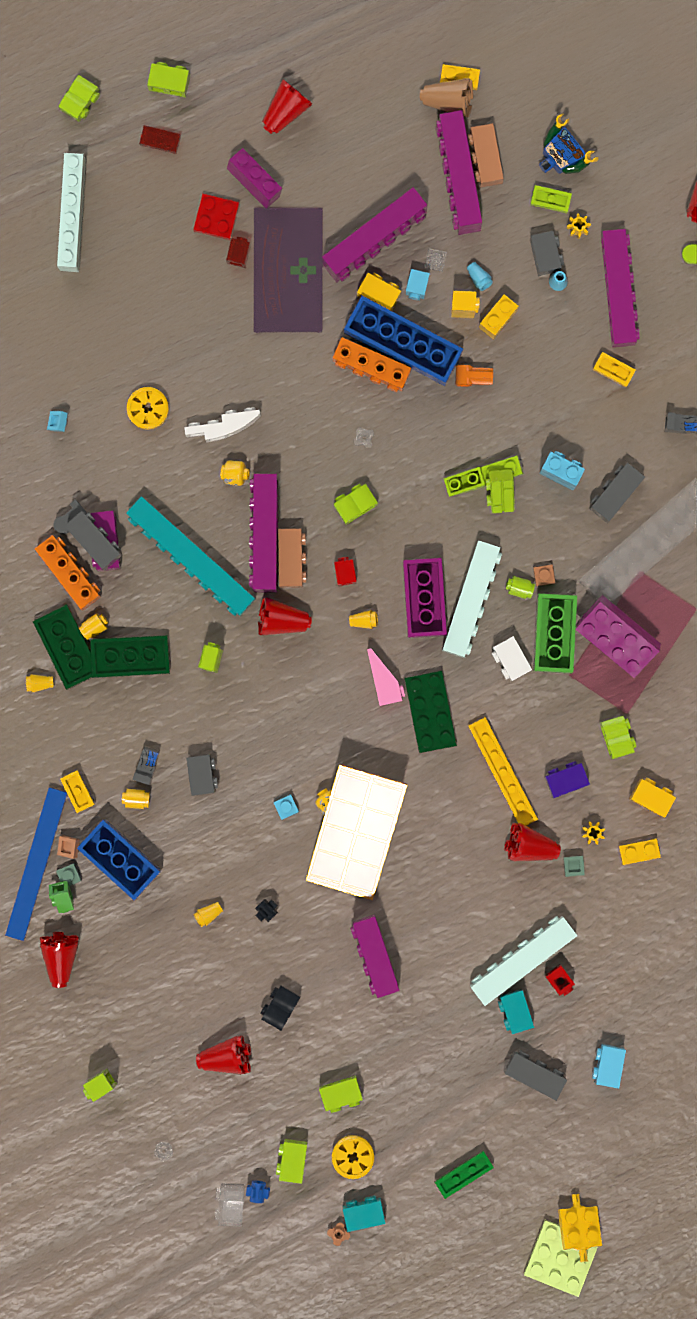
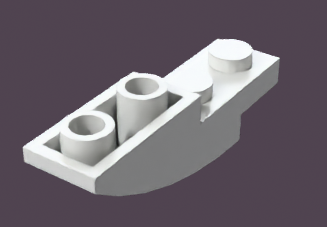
(231, 424)

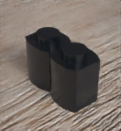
(280, 1007)

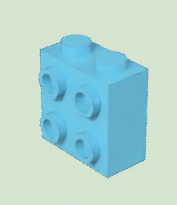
(562, 470)

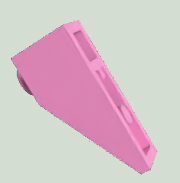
(385, 683)

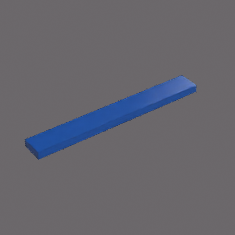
(36, 864)

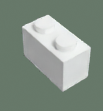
(511, 659)

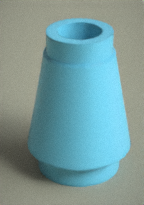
(479, 276)
(556, 284)

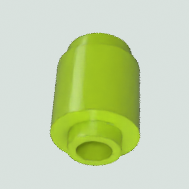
(520, 587)

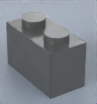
(546, 253)
(201, 774)

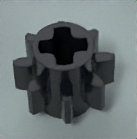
(266, 910)

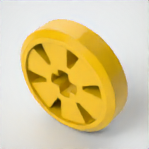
(137, 413)
(346, 1146)

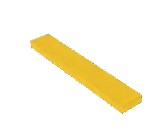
(502, 772)

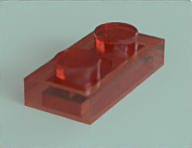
(160, 139)

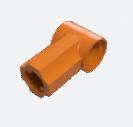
(468, 375)

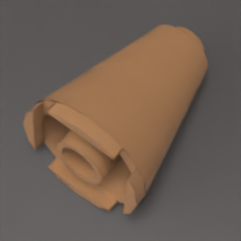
(449, 96)

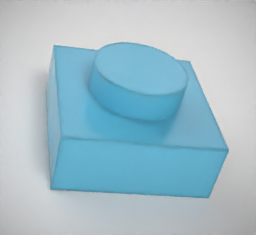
(57, 421)
(286, 807)

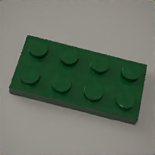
(65, 646)
(129, 656)
(430, 712)

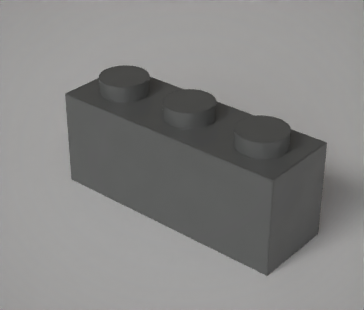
(616, 492)
(94, 540)
(535, 1074)

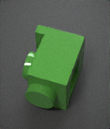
(61, 896)

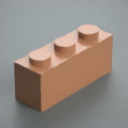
(485, 155)
(291, 558)

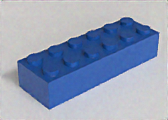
(403, 340)

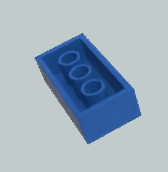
(119, 859)

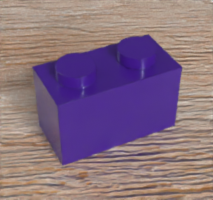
(566, 780)

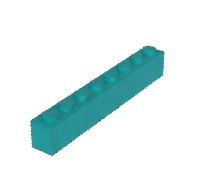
(192, 557)

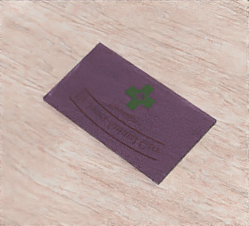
(288, 269)

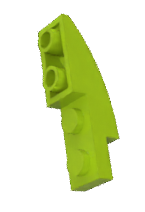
(475, 478)

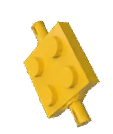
(580, 1228)

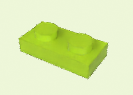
(551, 199)

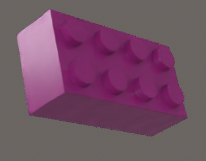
(424, 598)
(618, 636)
(377, 960)

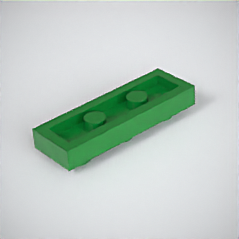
(464, 1174)

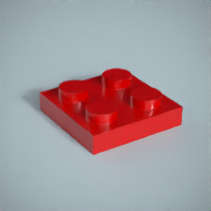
(216, 216)

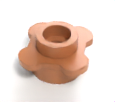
(333, 1234)

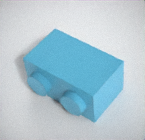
(609, 1066)

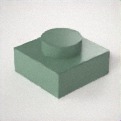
(573, 866)
(69, 874)

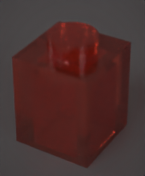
(238, 252)

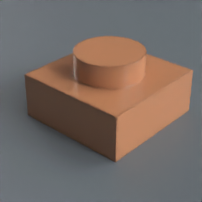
(544, 575)
(68, 847)

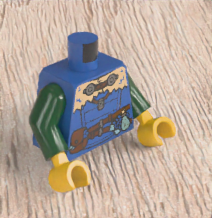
(563, 151)

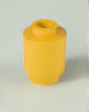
(93, 626)
(136, 799)

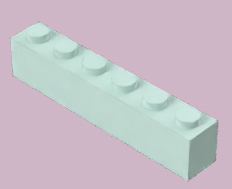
(71, 212)
(471, 599)
(523, 960)

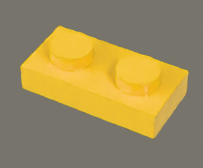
(452, 73)
(614, 369)
(77, 791)
(639, 851)

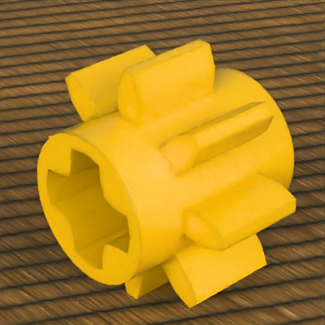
(582, 222)
(588, 830)

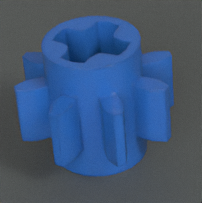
(257, 1191)

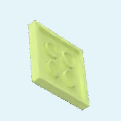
(557, 1266)

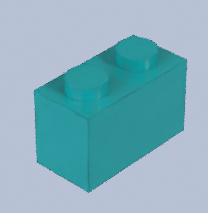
(516, 1011)
(363, 1214)

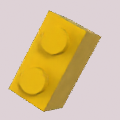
(379, 291)
(464, 304)
(498, 316)
(652, 797)

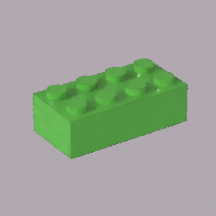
(555, 633)

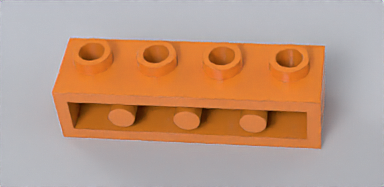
(371, 364)
(67, 572)

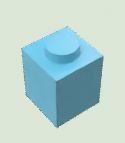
(417, 284)

